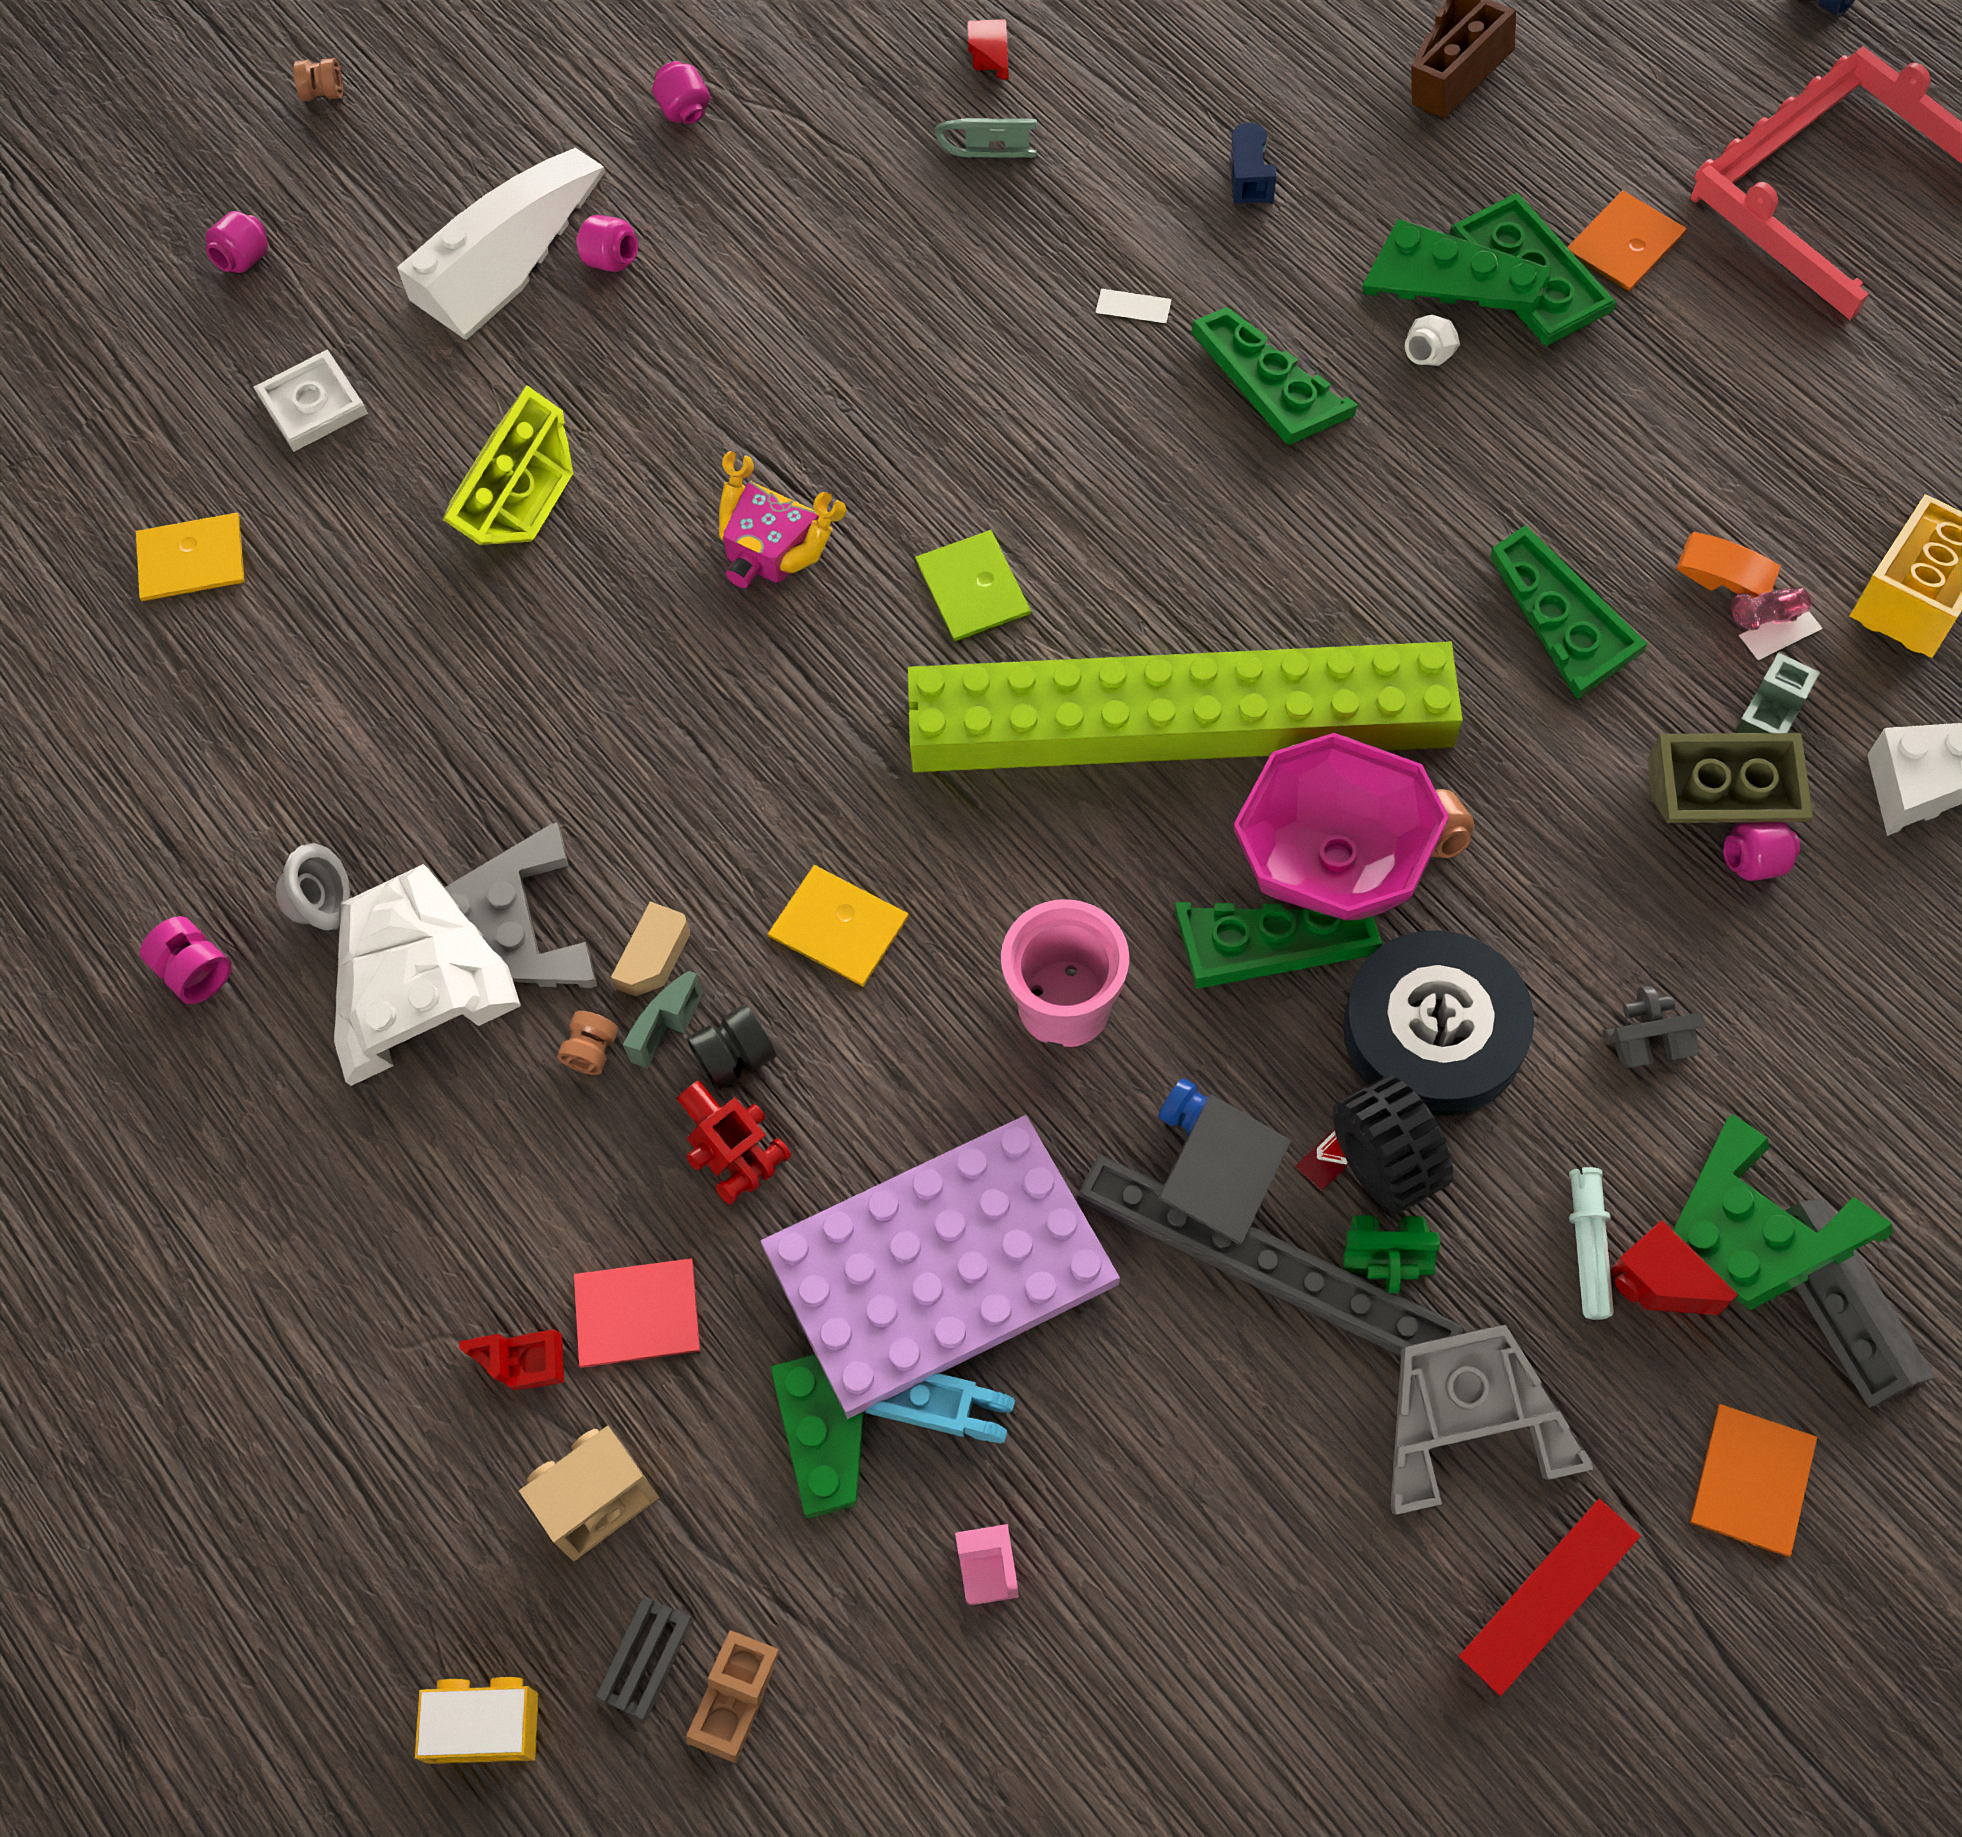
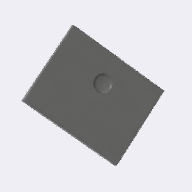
(1224, 1169)

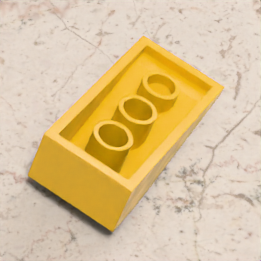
(1919, 581)

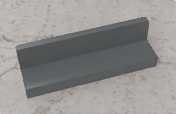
(1859, 1320)

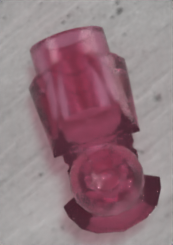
(1770, 607)

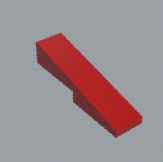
(1549, 1597)

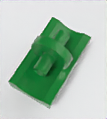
(1390, 1254)

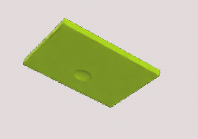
(972, 585)

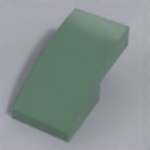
(1778, 697)
(669, 1009)

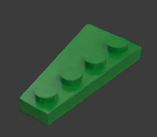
(1449, 268)
(1570, 619)
(1246, 944)

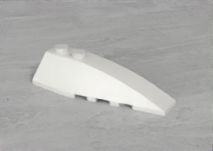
(493, 245)

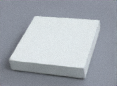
(310, 400)

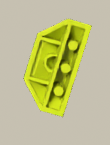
(514, 475)

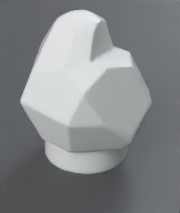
(1431, 340)

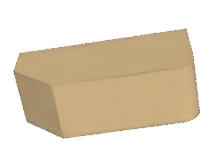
(651, 951)

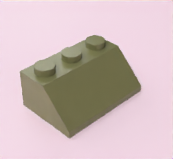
(1730, 778)

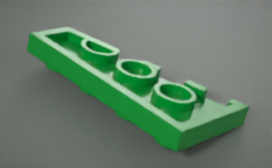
(1270, 379)

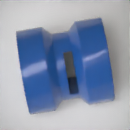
(1182, 1105)

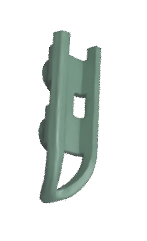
(983, 130)

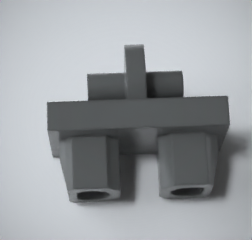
(1677, 1032)

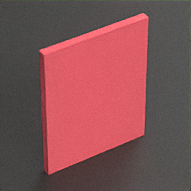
(636, 1313)

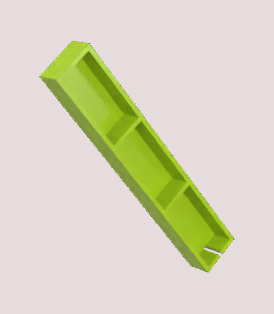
(1180, 706)

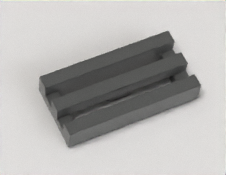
(626, 1649)

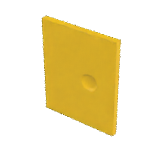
(189, 556)
(838, 925)

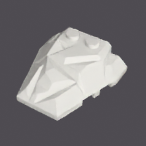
(408, 967)

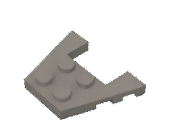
(498, 907)
(1468, 1391)

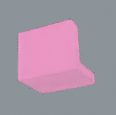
(987, 1565)

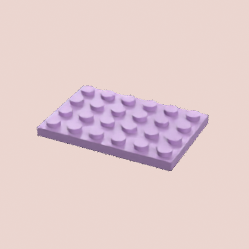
(938, 1265)

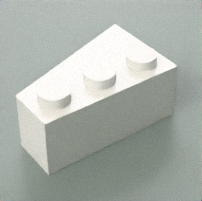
(1917, 772)

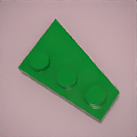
(819, 1436)

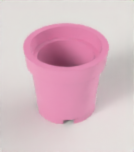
(1039, 953)

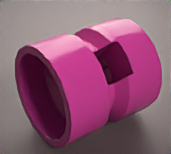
(185, 960)

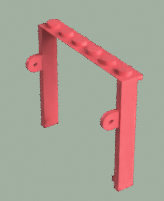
(1755, 211)

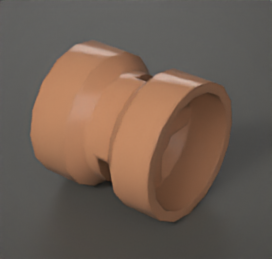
(318, 79)
(587, 1042)

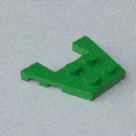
(1752, 1239)

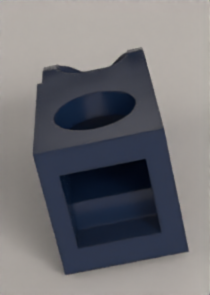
(1249, 176)

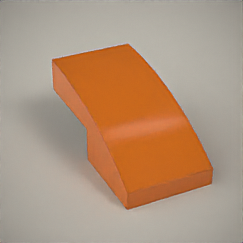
(1721, 562)

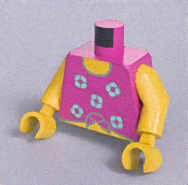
(768, 531)

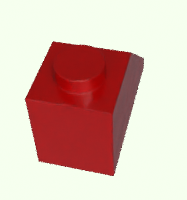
(1670, 1276)

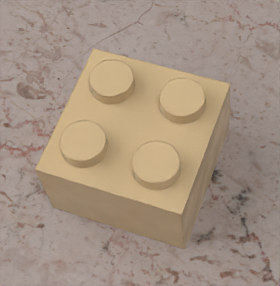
(588, 1492)

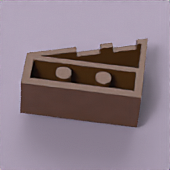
(1460, 52)

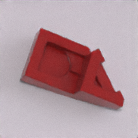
(989, 46)
(520, 1360)

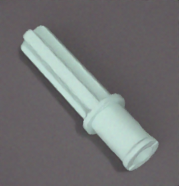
(1592, 1243)

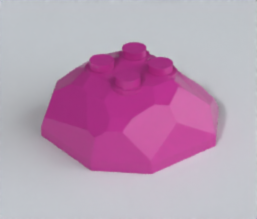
(1340, 827)

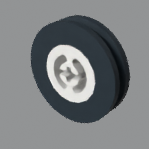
(1480, 1002)

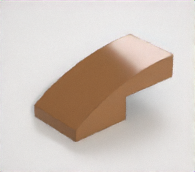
(732, 1696)

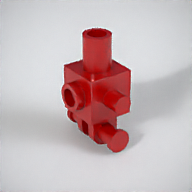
(729, 1141)

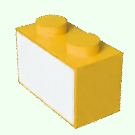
(477, 1723)

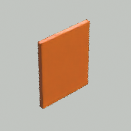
(1626, 240)
(1753, 1480)

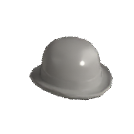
(313, 887)

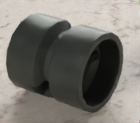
(731, 1047)

